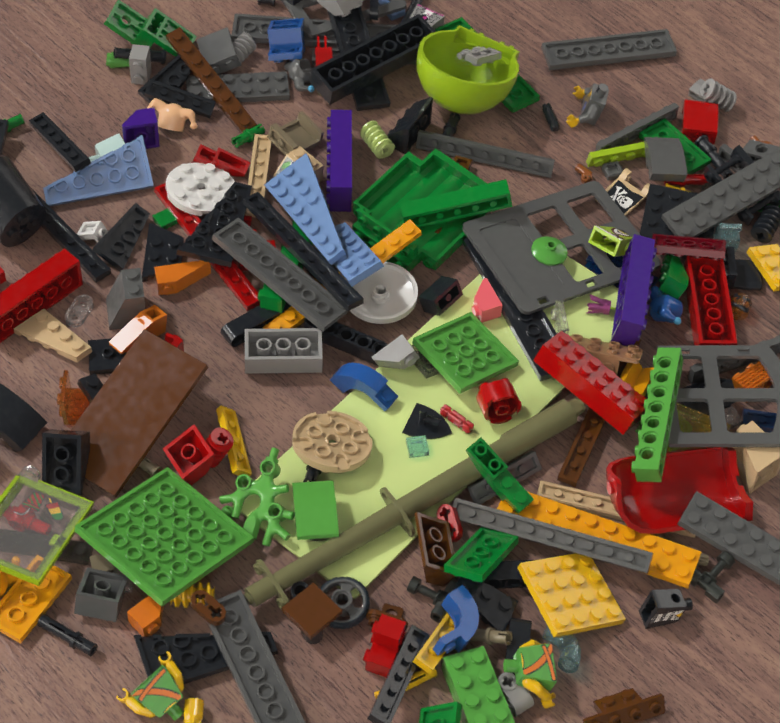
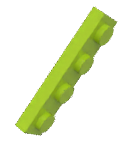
(620, 153)

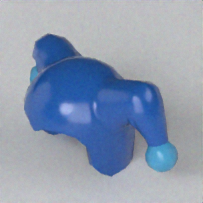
(665, 307)

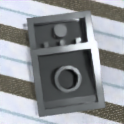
(665, 159)

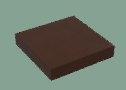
(312, 610)

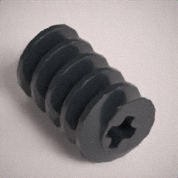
(766, 224)

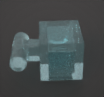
(730, 233)

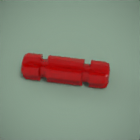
(456, 418)

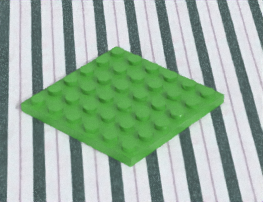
(164, 535)

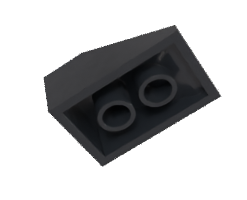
(65, 459)

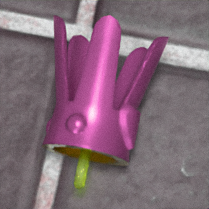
(602, 305)

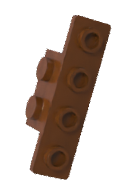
(626, 708)

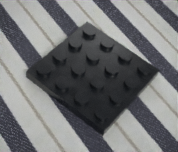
(659, 201)

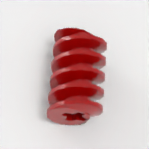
(220, 442)

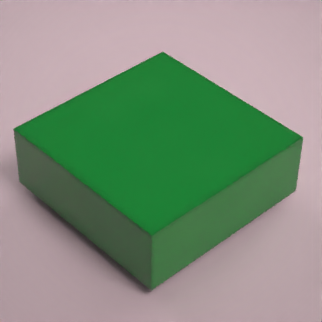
(164, 219)

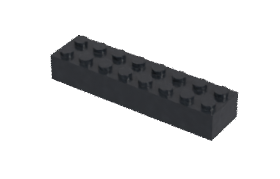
(370, 60)

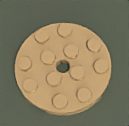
(312, 440)

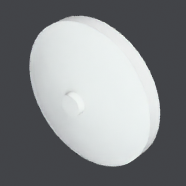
(387, 295)

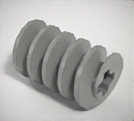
(244, 46)
(718, 94)

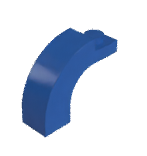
(366, 380)
(465, 616)

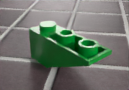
(673, 277)

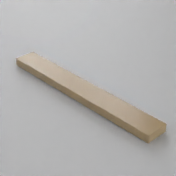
(585, 501)

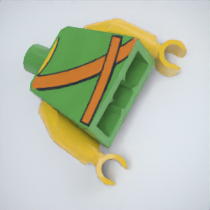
(534, 670)
(158, 692)

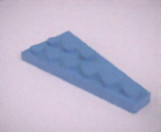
(111, 174)

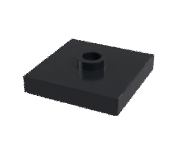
(103, 357)

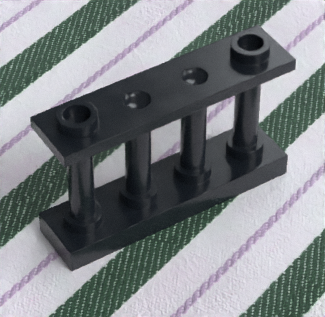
(742, 159)

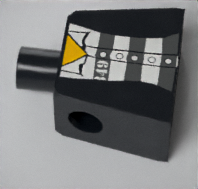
(663, 607)

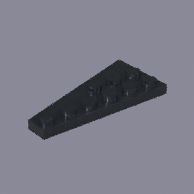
(200, 243)
(194, 654)

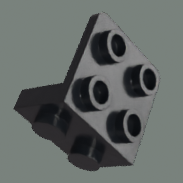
(741, 273)

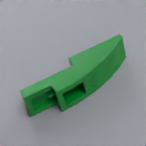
(497, 476)

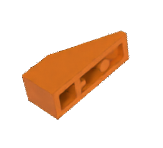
(176, 277)

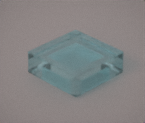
(417, 446)

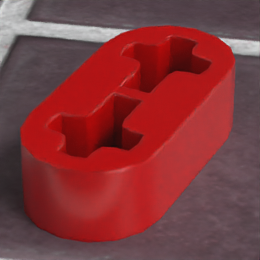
(453, 519)

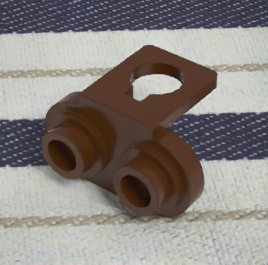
(374, 614)

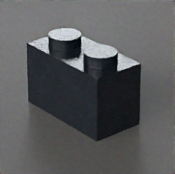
(440, 295)

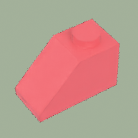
(486, 303)

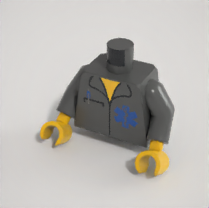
(592, 105)

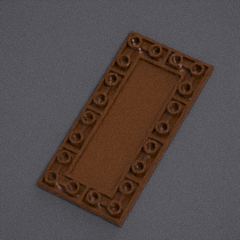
(135, 408)

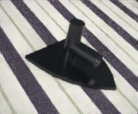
(426, 422)

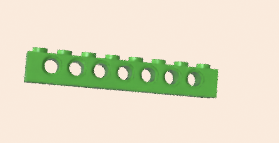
(658, 415)

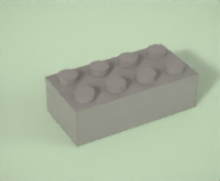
(283, 350)

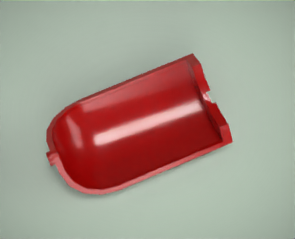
(659, 505)

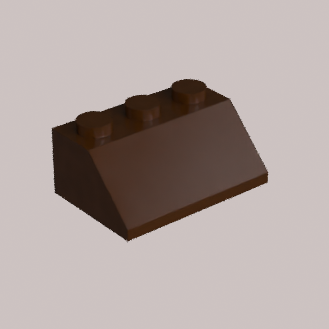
(435, 548)

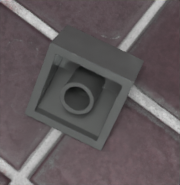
(100, 594)

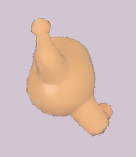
(173, 115)

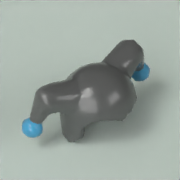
(300, 73)

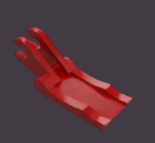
(324, 53)

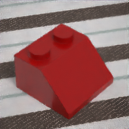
(190, 455)

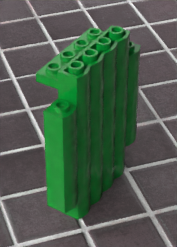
(411, 179)

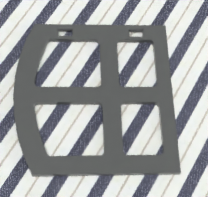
(715, 395)

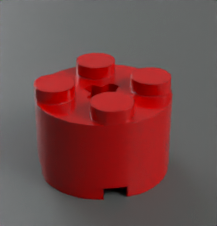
(498, 401)

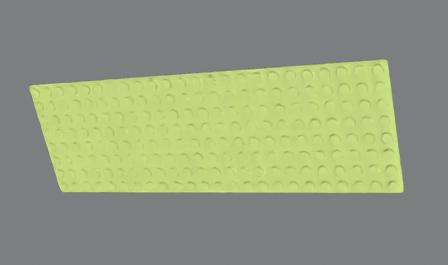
(389, 462)

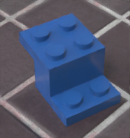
(286, 39)

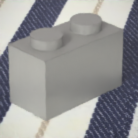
(140, 64)

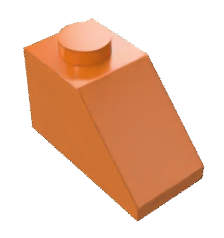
(146, 617)

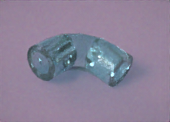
(569, 650)

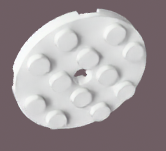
(185, 180)

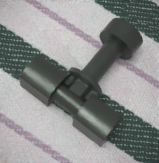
(708, 580)
(438, 597)

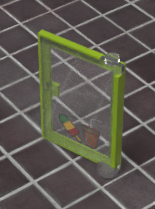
(36, 525)

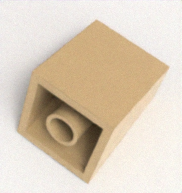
(756, 464)

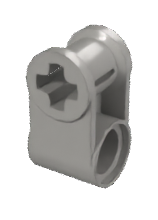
(516, 696)

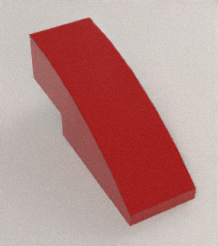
(223, 160)

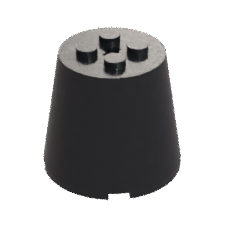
(19, 207)

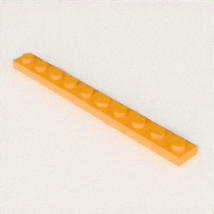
(383, 250)

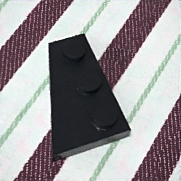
(492, 604)

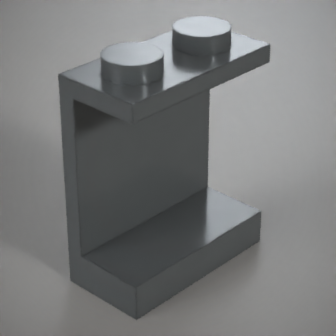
(219, 51)

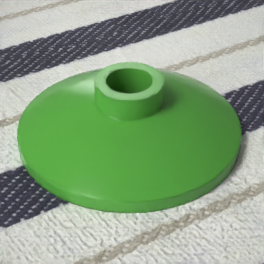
(549, 251)

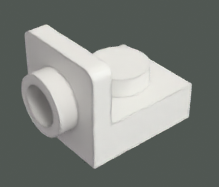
(92, 230)

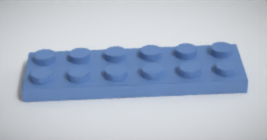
(359, 258)

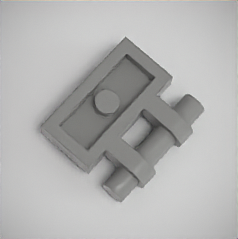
(479, 55)

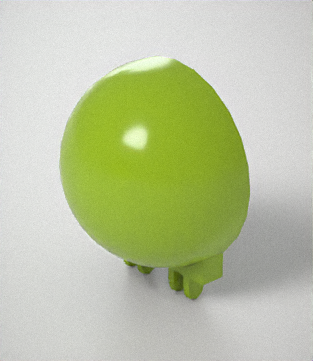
(458, 83)

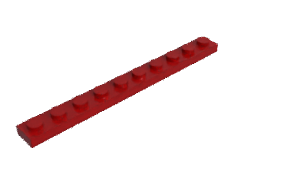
(231, 275)

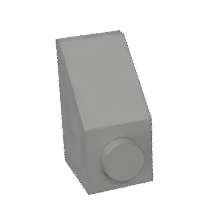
(396, 354)

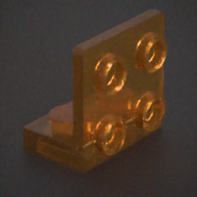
(71, 401)

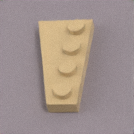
(53, 334)

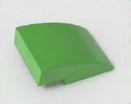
(315, 510)

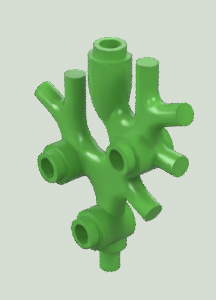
(267, 491)

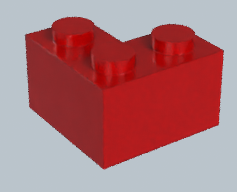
(386, 640)

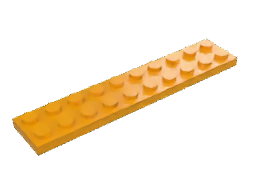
(669, 561)

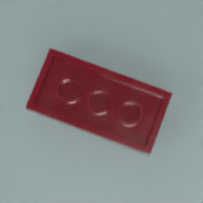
(691, 246)

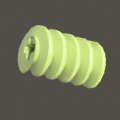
(377, 139)

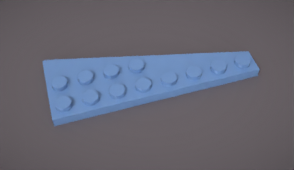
(304, 201)

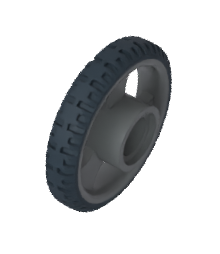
(347, 585)

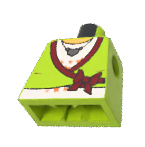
(614, 244)

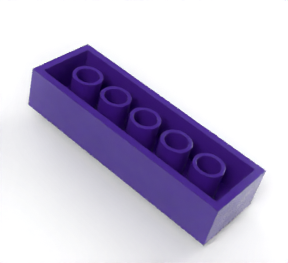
(339, 161)
(634, 290)

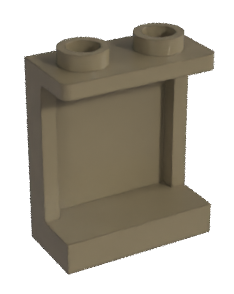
(296, 133)

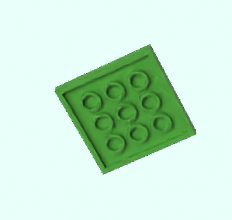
(465, 352)

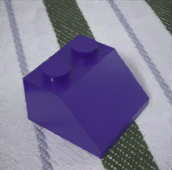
(142, 123)

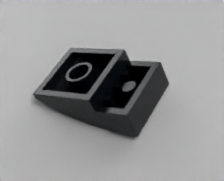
(18, 420)

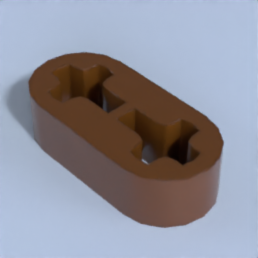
(204, 611)

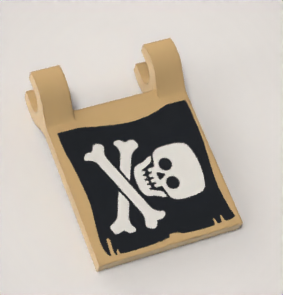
(626, 195)

